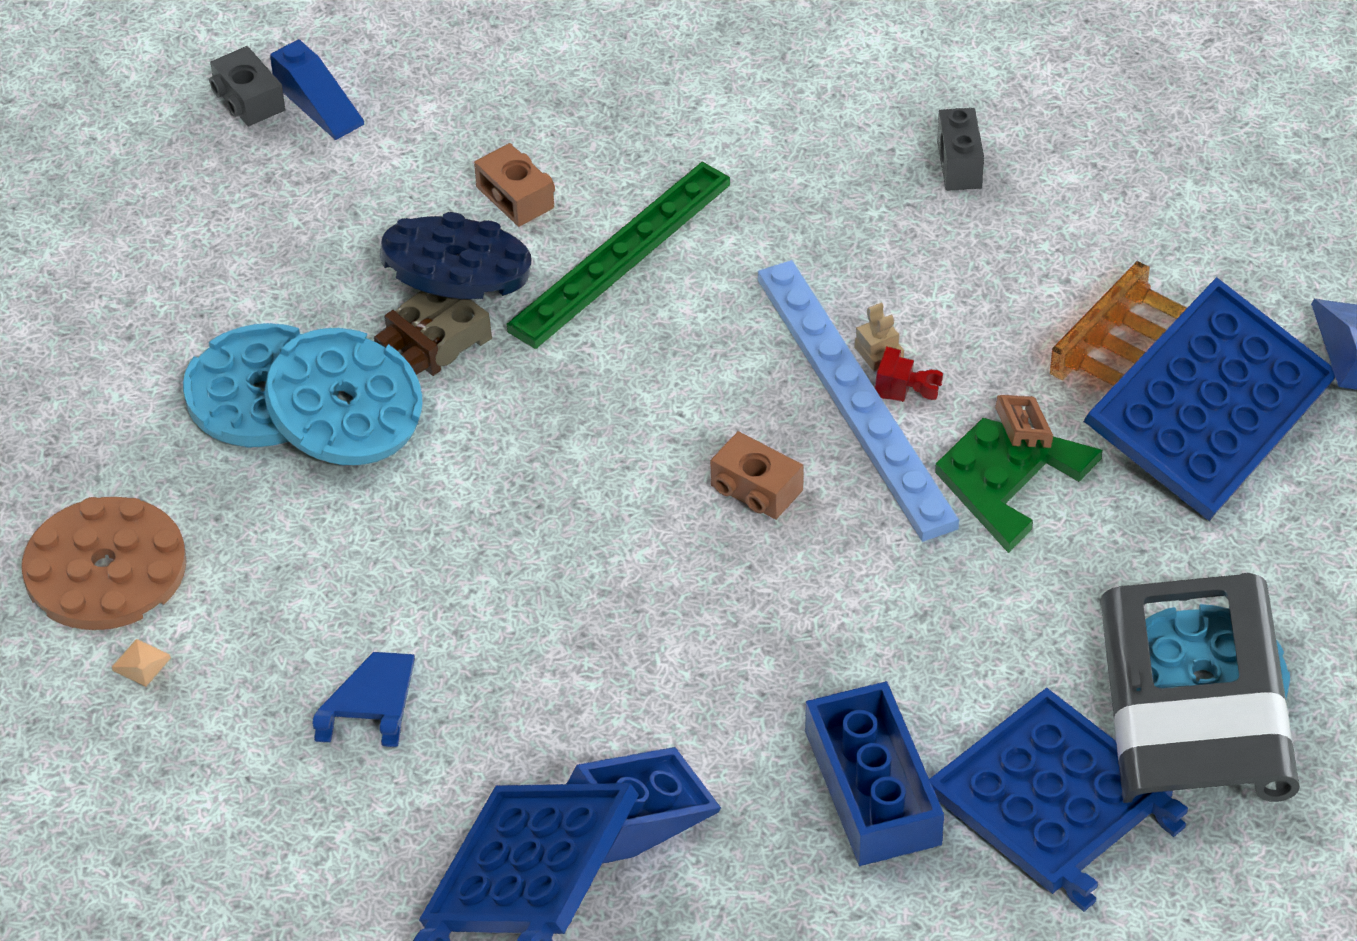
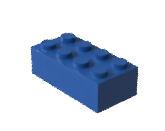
(874, 773)

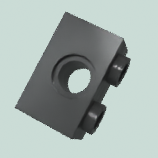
(246, 86)
(960, 149)

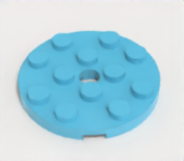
(221, 384)
(325, 427)
(1195, 642)

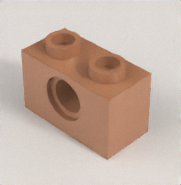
(514, 184)
(756, 475)

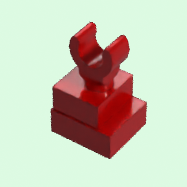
(897, 375)

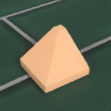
(141, 662)

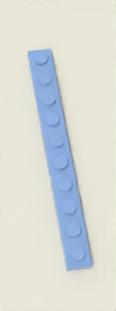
(858, 402)

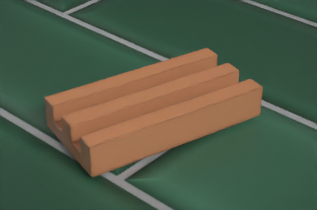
(1016, 420)

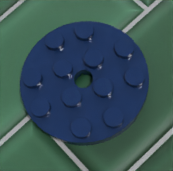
(427, 258)

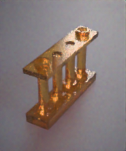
(1112, 311)

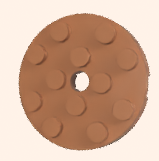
(76, 592)

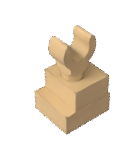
(875, 336)

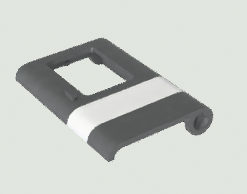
(1207, 730)

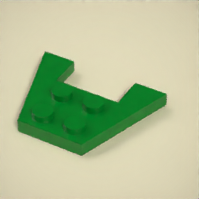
(989, 471)

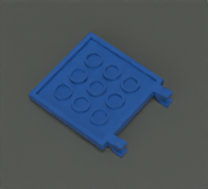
(1049, 794)
(528, 860)

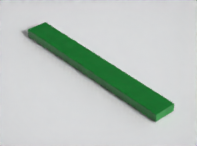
(617, 255)

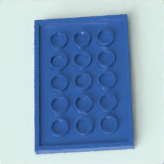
(1211, 398)

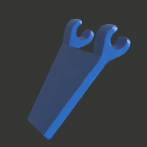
(372, 692)

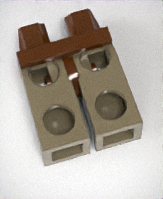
(434, 330)

